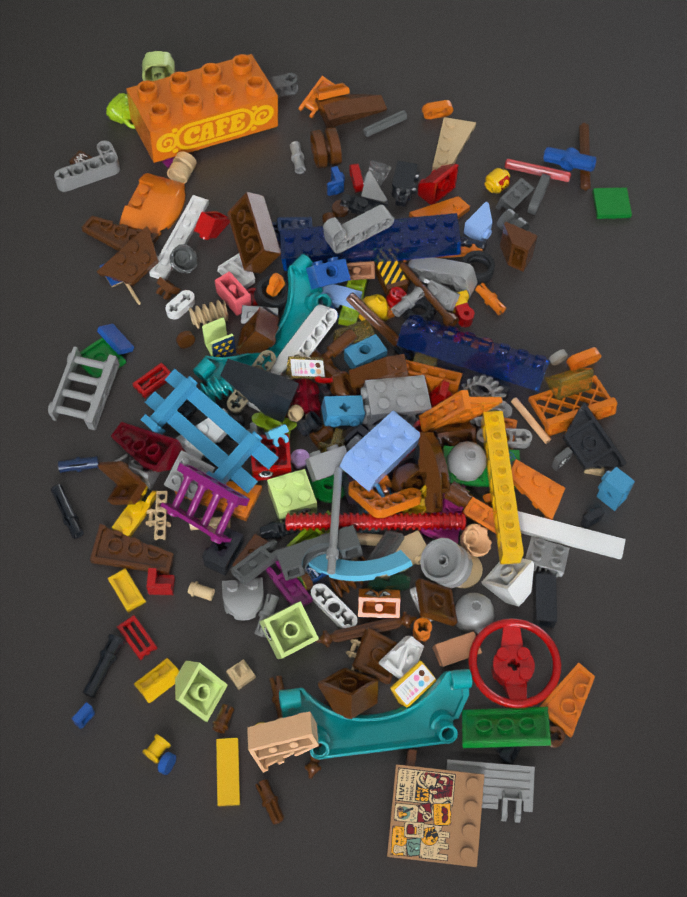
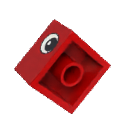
(280, 467)

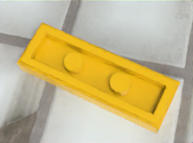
(228, 772)

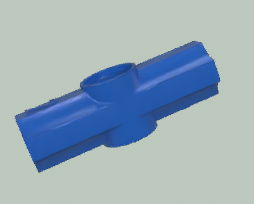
(569, 159)

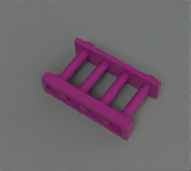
(218, 490)

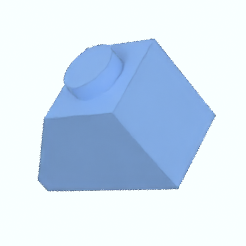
(479, 224)

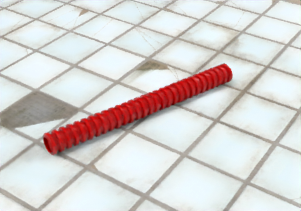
(368, 521)

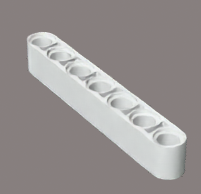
(305, 339)

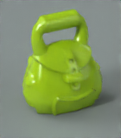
(119, 110)

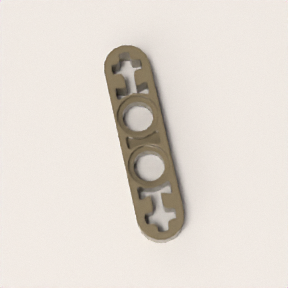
(233, 398)

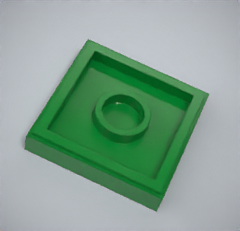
(611, 203)
(99, 351)

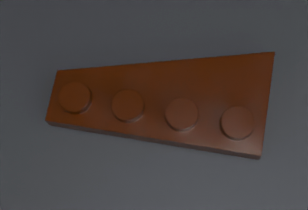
(122, 551)

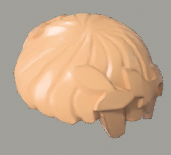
(475, 540)

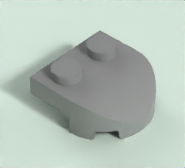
(242, 600)

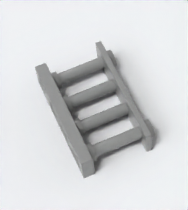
(96, 400)

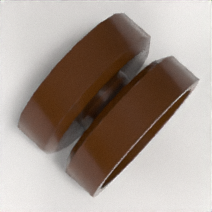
(325, 147)

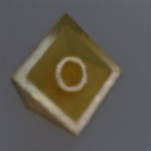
(570, 382)

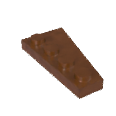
(111, 234)

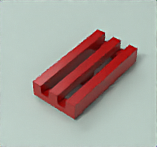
(154, 383)
(146, 650)

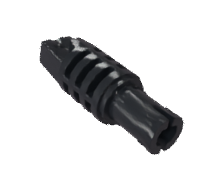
(276, 530)

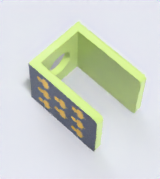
(217, 340)

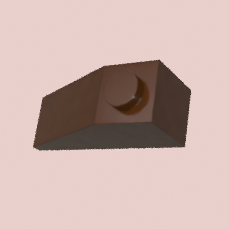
(382, 368)

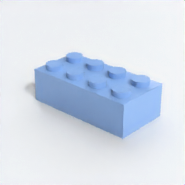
(380, 450)

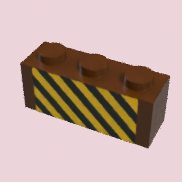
(391, 276)

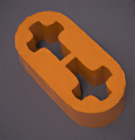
(437, 109)
(584, 358)

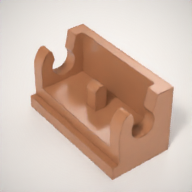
(454, 649)

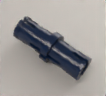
(64, 466)

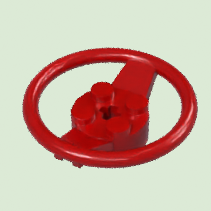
(513, 652)

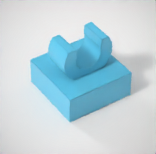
(277, 432)

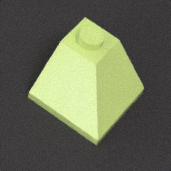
(198, 689)

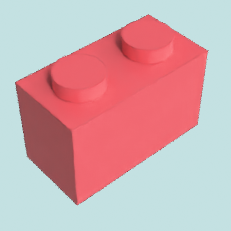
(232, 292)

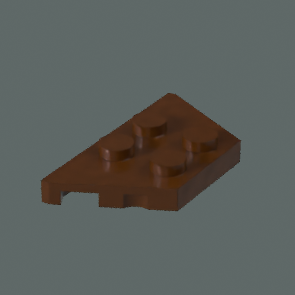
(132, 260)

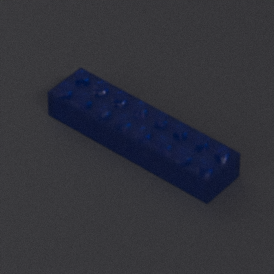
(473, 352)

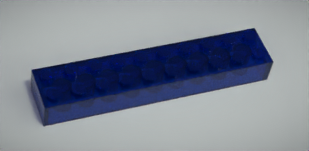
(403, 240)

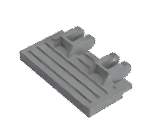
(502, 783)

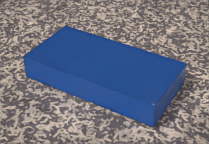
(115, 339)

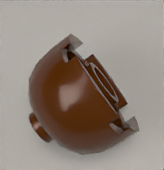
(408, 477)

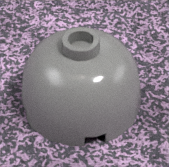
(467, 461)
(474, 612)

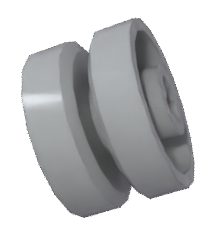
(446, 563)

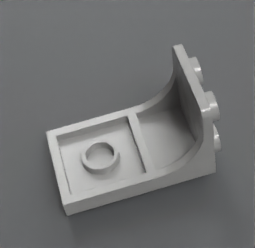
(399, 394)

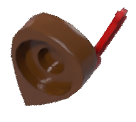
(341, 384)

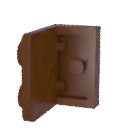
(128, 486)

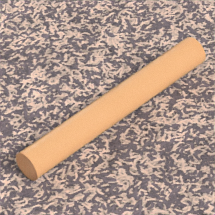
(532, 422)

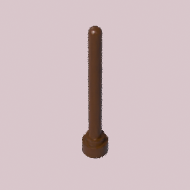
(449, 318)

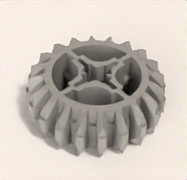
(474, 391)

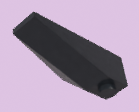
(264, 389)

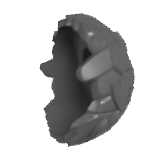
(183, 259)

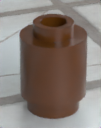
(458, 495)

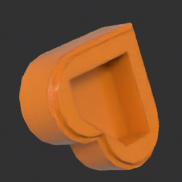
(275, 285)

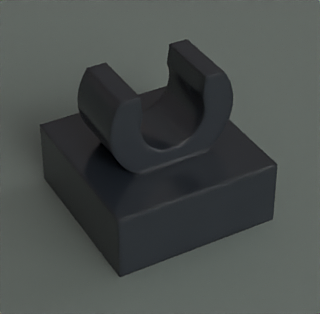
(508, 754)

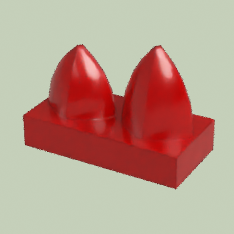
(440, 393)

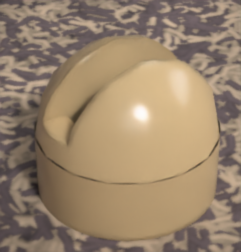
(295, 413)

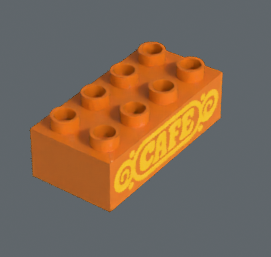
(202, 107)

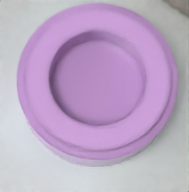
(298, 458)

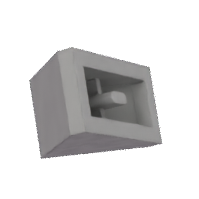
(372, 190)

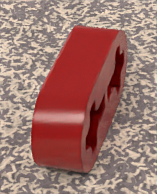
(356, 177)

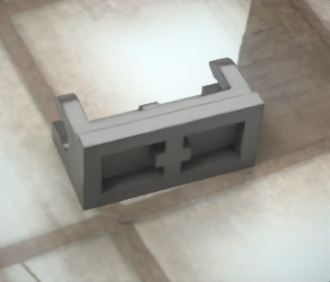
(515, 195)

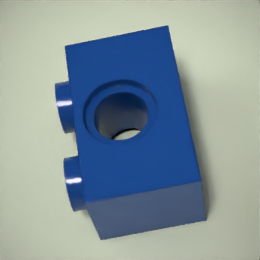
(318, 275)

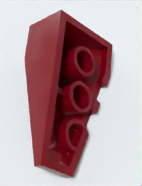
(147, 447)

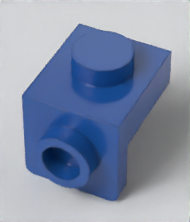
(337, 184)

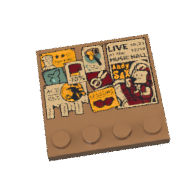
(436, 815)

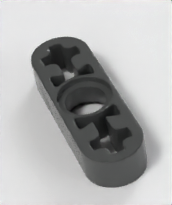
(539, 194)

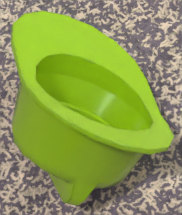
(268, 423)

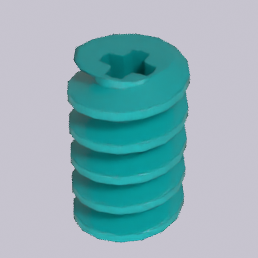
(216, 389)

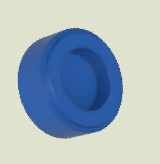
(166, 763)

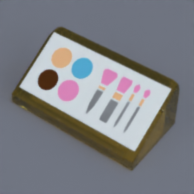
(305, 367)

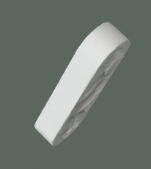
(319, 601)

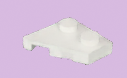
(235, 266)
(402, 656)

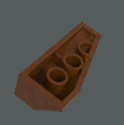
(349, 107)

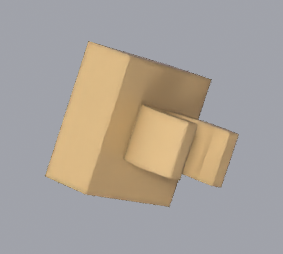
(241, 674)

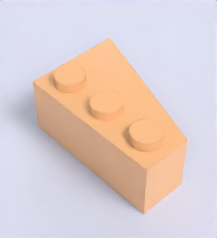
(282, 738)

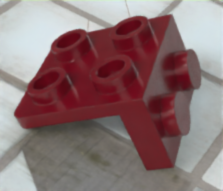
(307, 396)

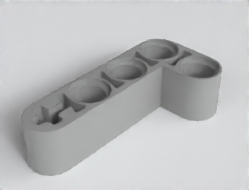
(89, 170)
(357, 229)
(446, 272)

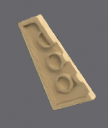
(452, 141)

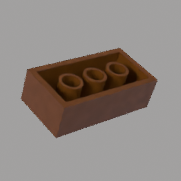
(253, 232)

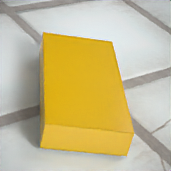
(126, 590)

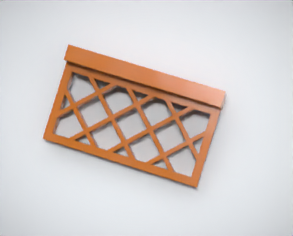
(456, 410)
(563, 420)

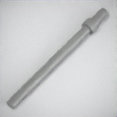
(332, 552)

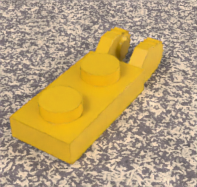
(134, 515)

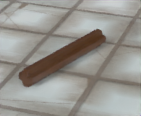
(372, 318)

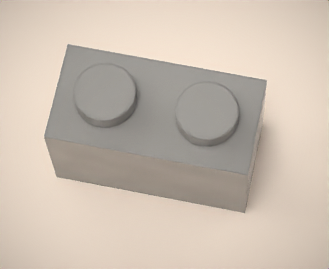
(323, 464)

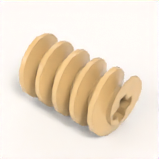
(208, 314)

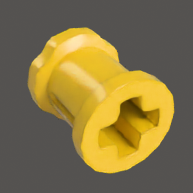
(156, 748)

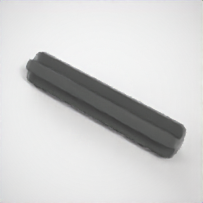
(385, 123)

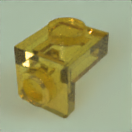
(337, 439)

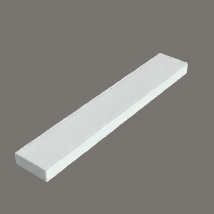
(180, 235)
(571, 535)

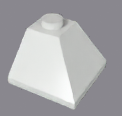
(511, 581)

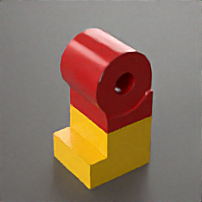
(463, 311)

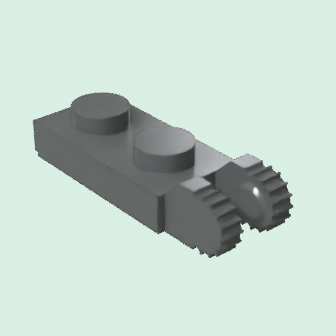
(256, 562)

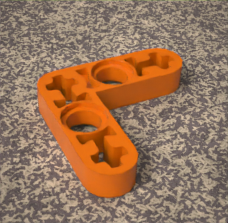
(383, 506)

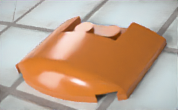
(154, 204)

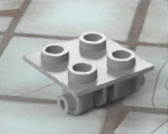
(175, 477)
(548, 556)

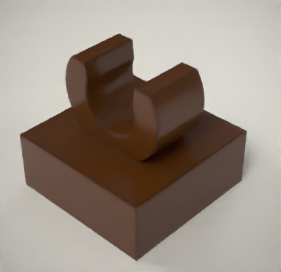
(168, 287)

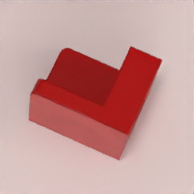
(159, 584)

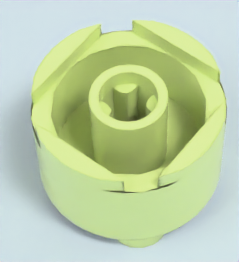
(157, 65)

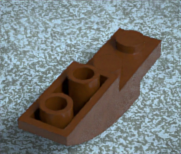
(434, 463)

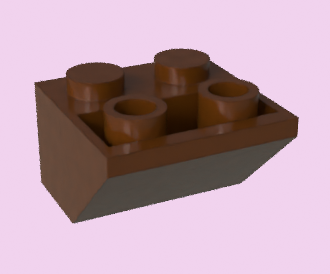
(517, 246)

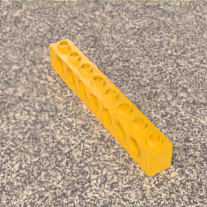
(501, 488)

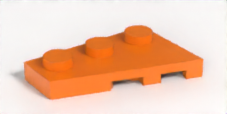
(449, 206)
(538, 488)
(569, 698)

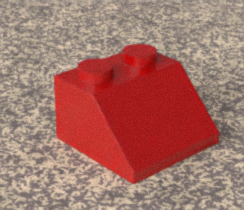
(438, 183)

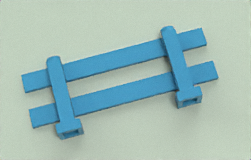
(227, 465)

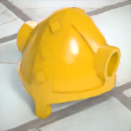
(377, 304)

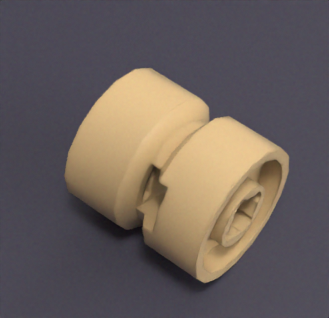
(181, 167)

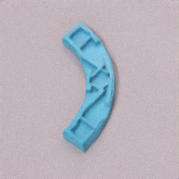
(363, 570)

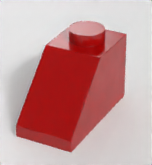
(211, 224)

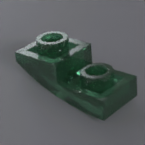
(397, 582)

